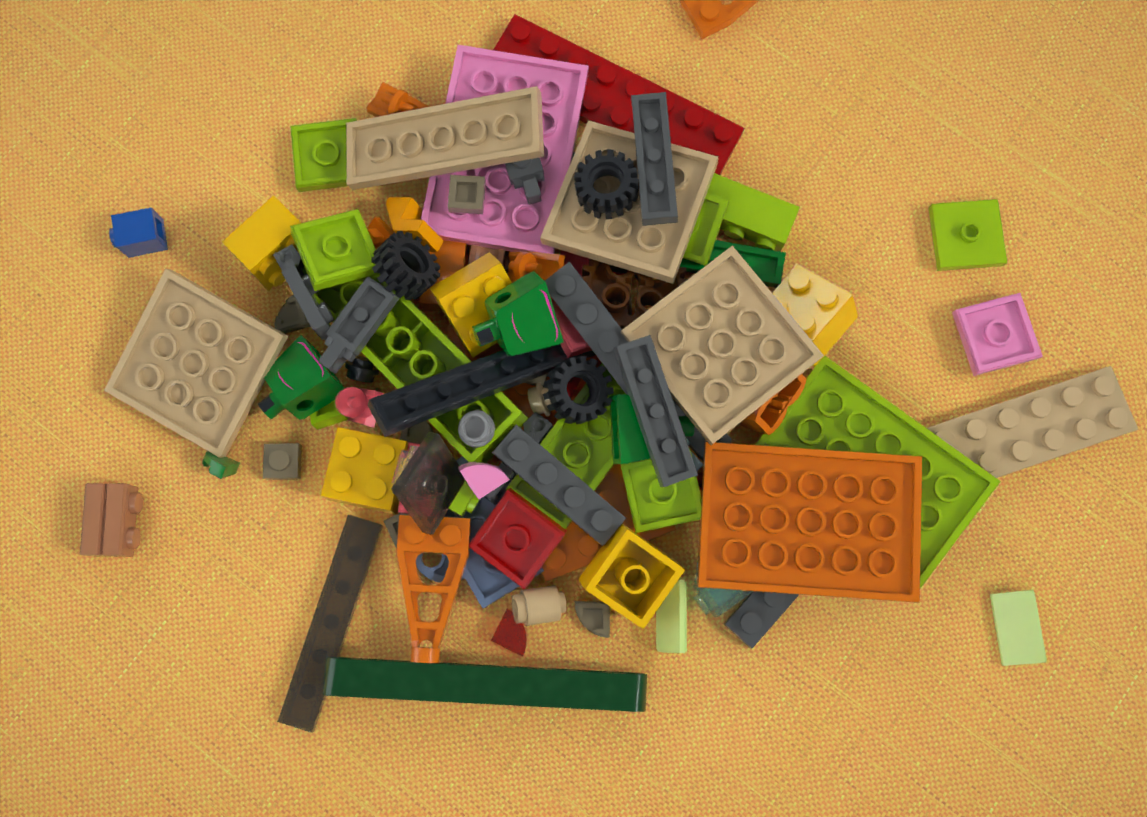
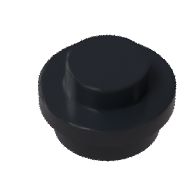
(361, 369)

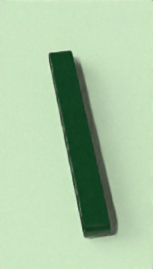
(485, 684)

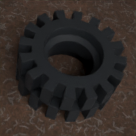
(606, 166)
(405, 265)
(595, 381)

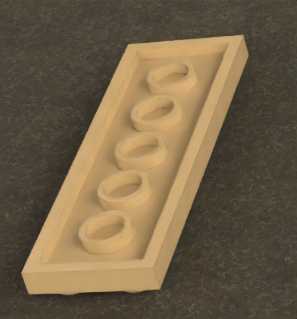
(445, 138)
(1041, 424)

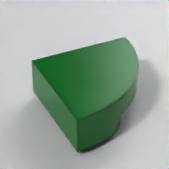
(220, 467)

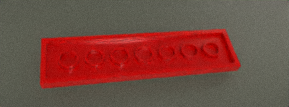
(610, 90)

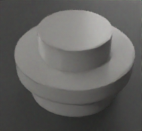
(476, 428)

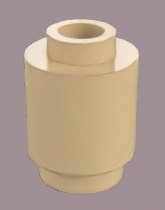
(538, 605)

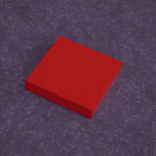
(517, 538)

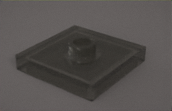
(429, 483)

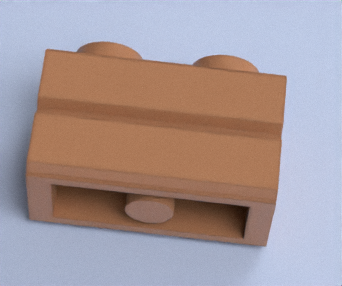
(110, 520)

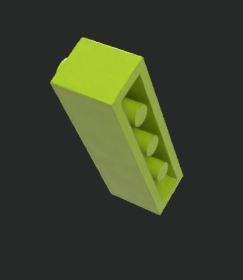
(754, 214)

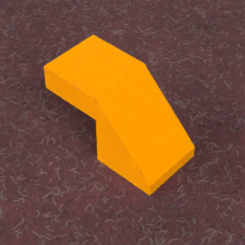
(406, 217)

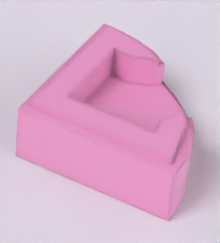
(482, 477)

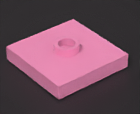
(997, 334)

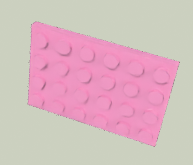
(507, 217)

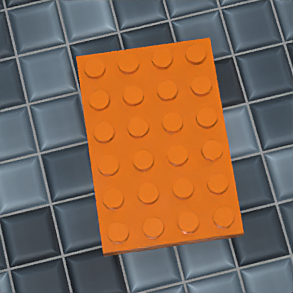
(810, 522)

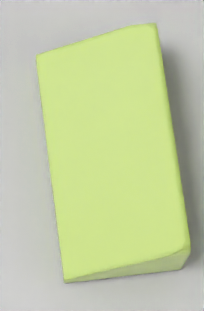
(672, 621)
(1018, 628)

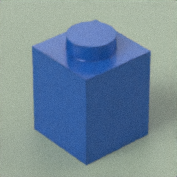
(138, 232)

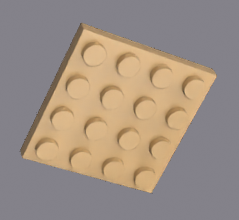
(623, 239)
(724, 344)
(195, 363)

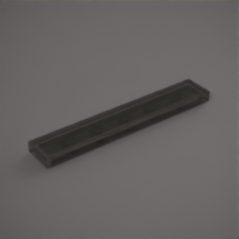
(330, 622)

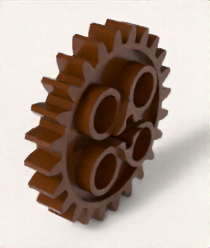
(615, 287)

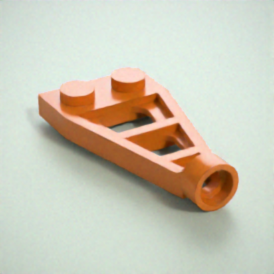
(712, 15)
(450, 539)

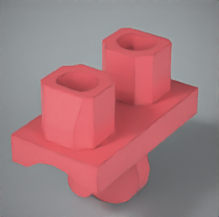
(354, 404)

